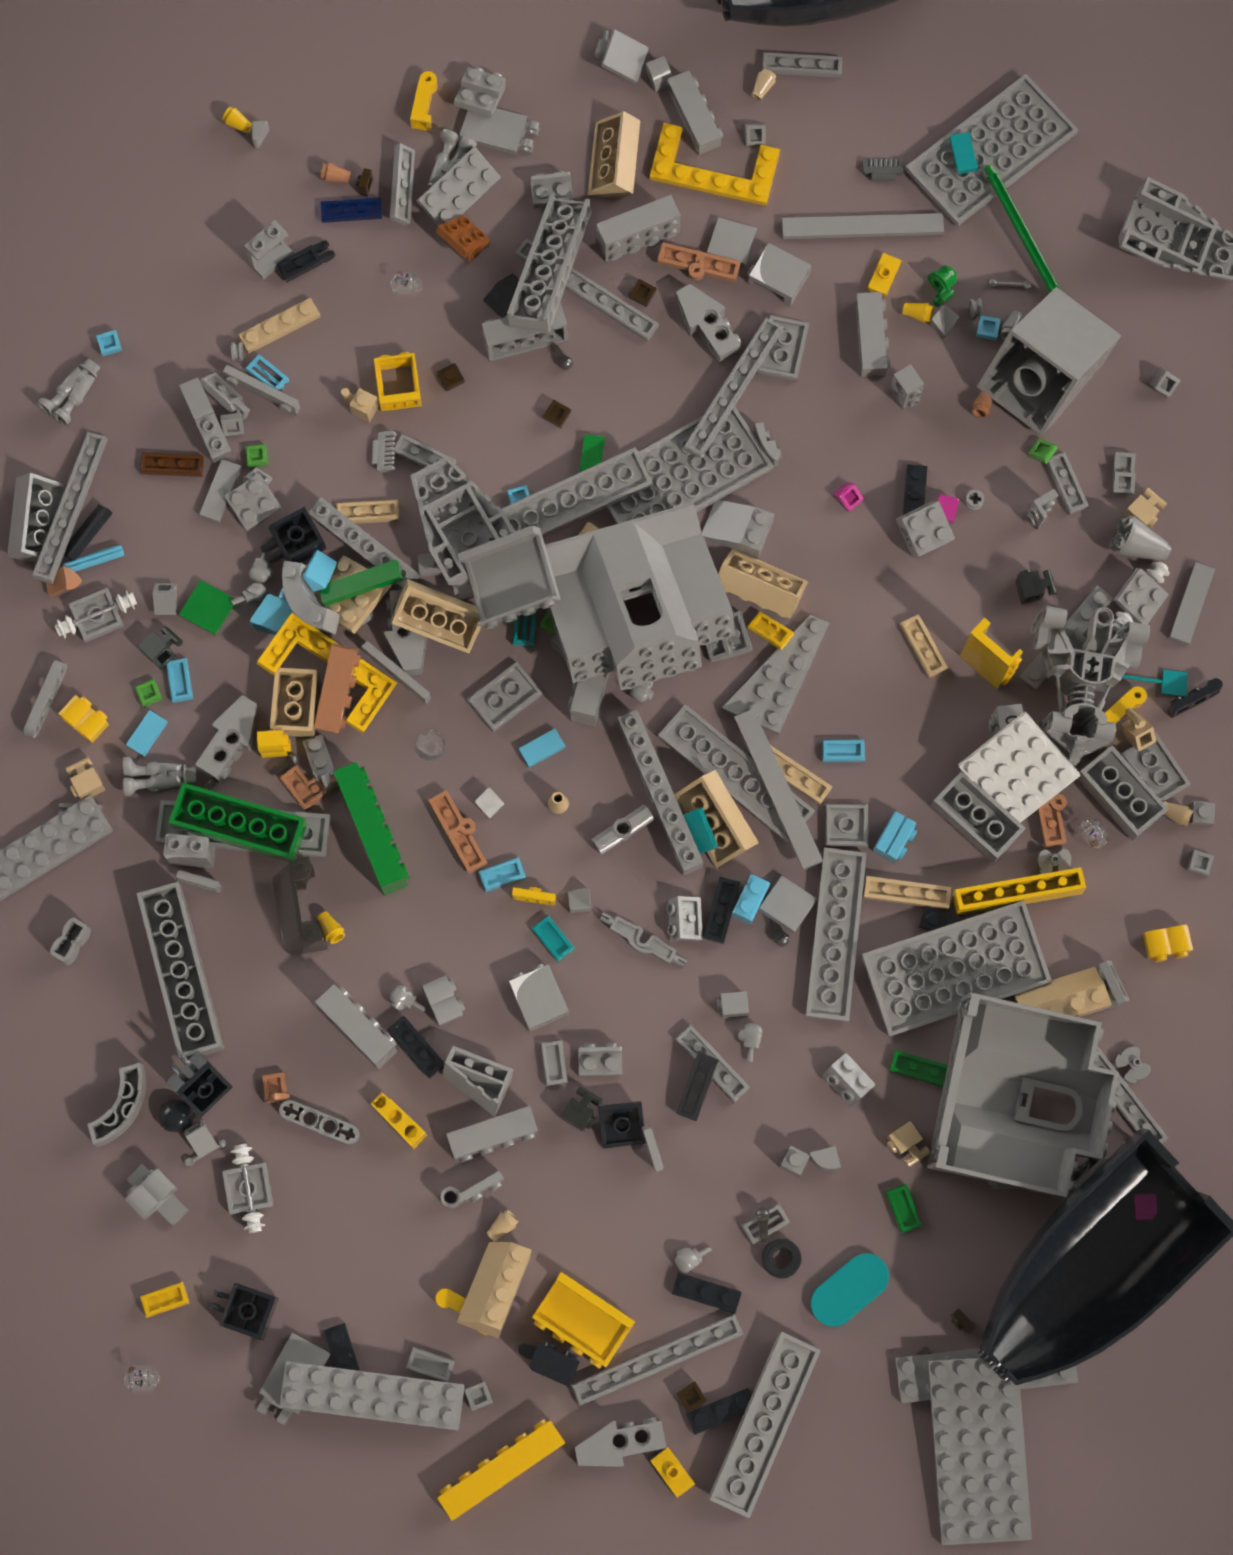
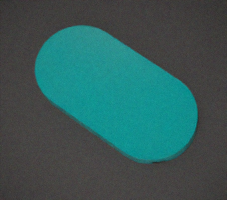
(849, 1290)

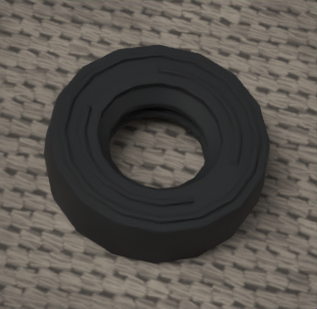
(772, 1268)

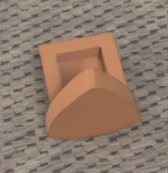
(64, 581)
(275, 1088)

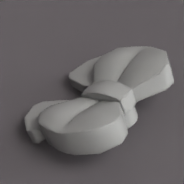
(1047, 860)
(1138, 1069)

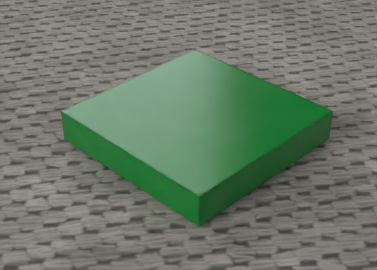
(207, 608)

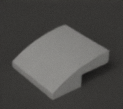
(734, 645)

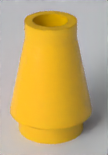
(235, 119)
(920, 311)
(331, 928)

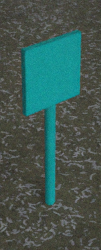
(1172, 682)

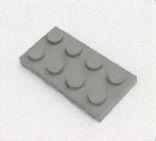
(459, 187)

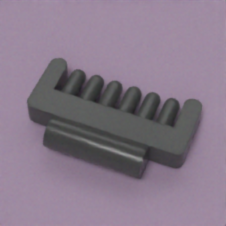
(881, 172)

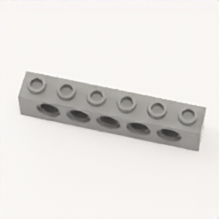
(358, 539)

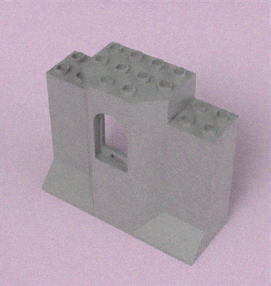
(594, 578)
(996, 1058)

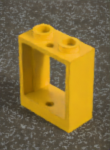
(402, 400)

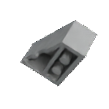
(478, 1078)

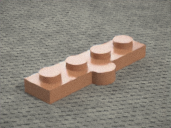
(698, 263)
(1051, 821)
(458, 831)

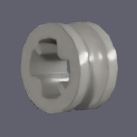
(975, 307)
(237, 351)
(969, 503)

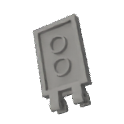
(500, 132)
(297, 1351)

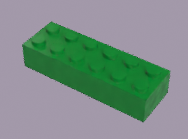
(238, 823)
(370, 826)

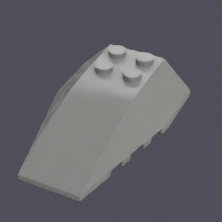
(1176, 233)
(455, 516)

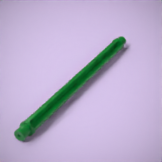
(1021, 228)

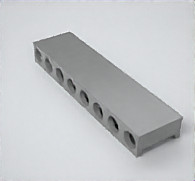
(549, 265)

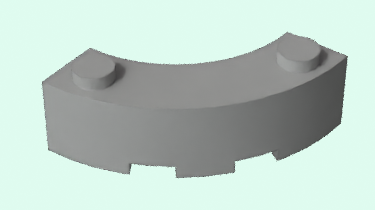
(303, 599)
(124, 1110)

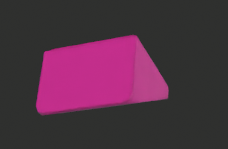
(848, 496)
(949, 506)
(1145, 1206)

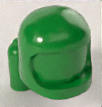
(942, 281)

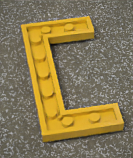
(753, 191)
(297, 631)

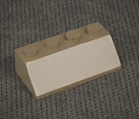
(614, 156)
(761, 583)
(437, 616)
(723, 815)
(1070, 995)
(494, 1287)

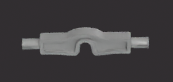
(633, 933)

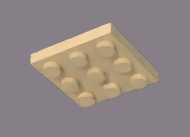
(355, 609)

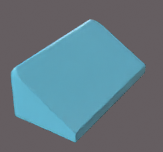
(319, 571)

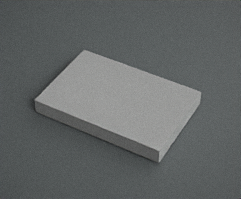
(786, 353)
(505, 696)
(1158, 769)

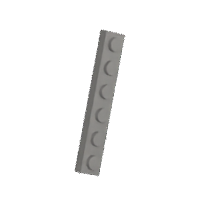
(1036, 672)

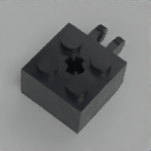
(283, 533)
(198, 1083)
(234, 1316)
(551, 1363)

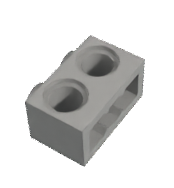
(907, 387)

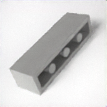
(694, 112)
(871, 334)
(492, 1133)

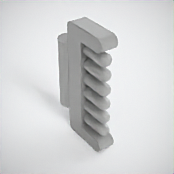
(380, 449)

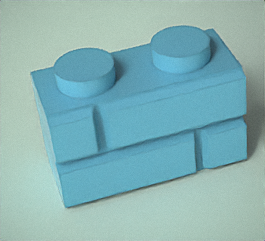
(894, 837)
(750, 899)

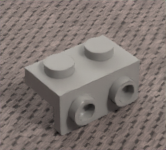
(848, 1080)

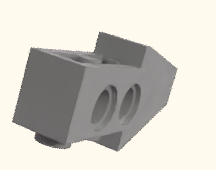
(698, 307)
(206, 420)
(408, 649)
(236, 721)
(600, 1450)

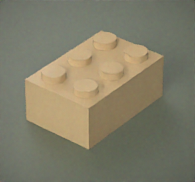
(295, 701)

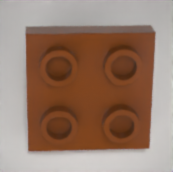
(463, 237)

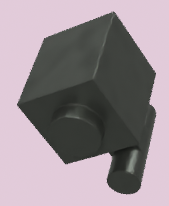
(1032, 587)
(158, 649)
(578, 1113)

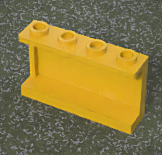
(988, 657)
(582, 1320)

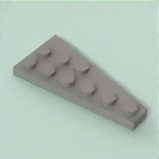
(779, 679)

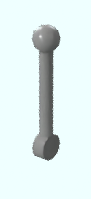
(1026, 285)
(190, 1161)

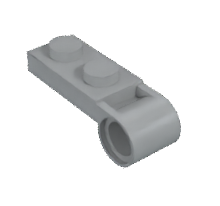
(475, 1192)

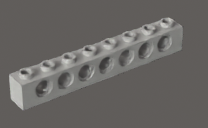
(660, 792)

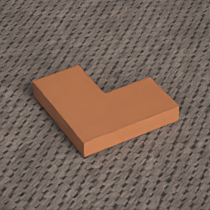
(304, 791)

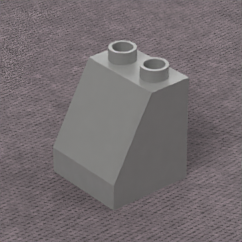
(1048, 360)

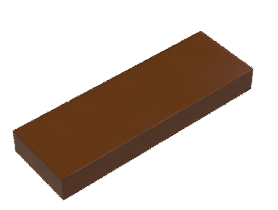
(172, 464)

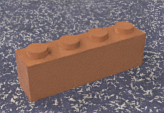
(336, 688)

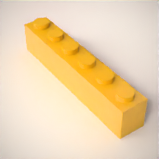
(1030, 889)
(501, 1470)

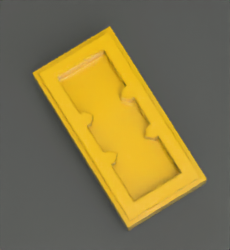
(884, 274)
(770, 630)
(534, 895)
(164, 1299)
(672, 1472)

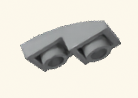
(768, 446)

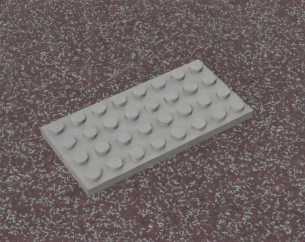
(1008, 132)
(683, 478)
(931, 972)
(978, 1453)

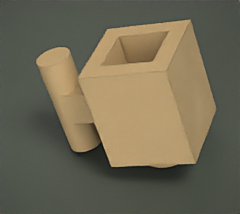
(361, 404)
(1145, 509)
(1138, 730)
(87, 781)
(905, 1140)

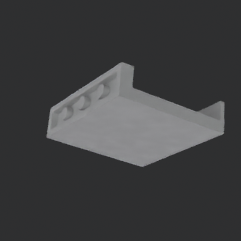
(510, 576)

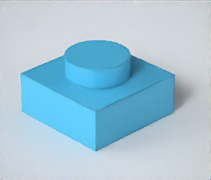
(988, 328)
(109, 343)

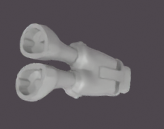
(443, 160)
(74, 388)
(161, 776)

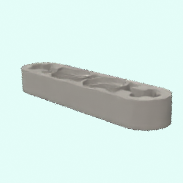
(45, 699)
(319, 1122)

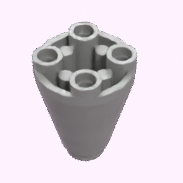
(1138, 541)

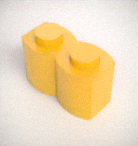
(84, 718)
(273, 743)
(1167, 942)

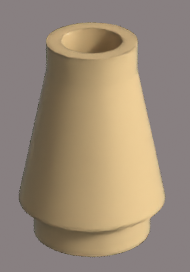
(763, 83)
(558, 807)
(1178, 813)
(502, 1225)

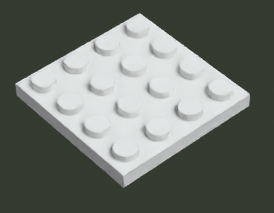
(1020, 767)

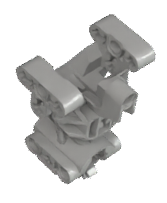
(1080, 669)

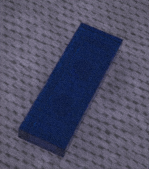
(351, 210)

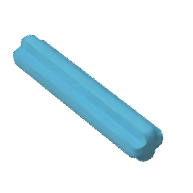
(95, 558)

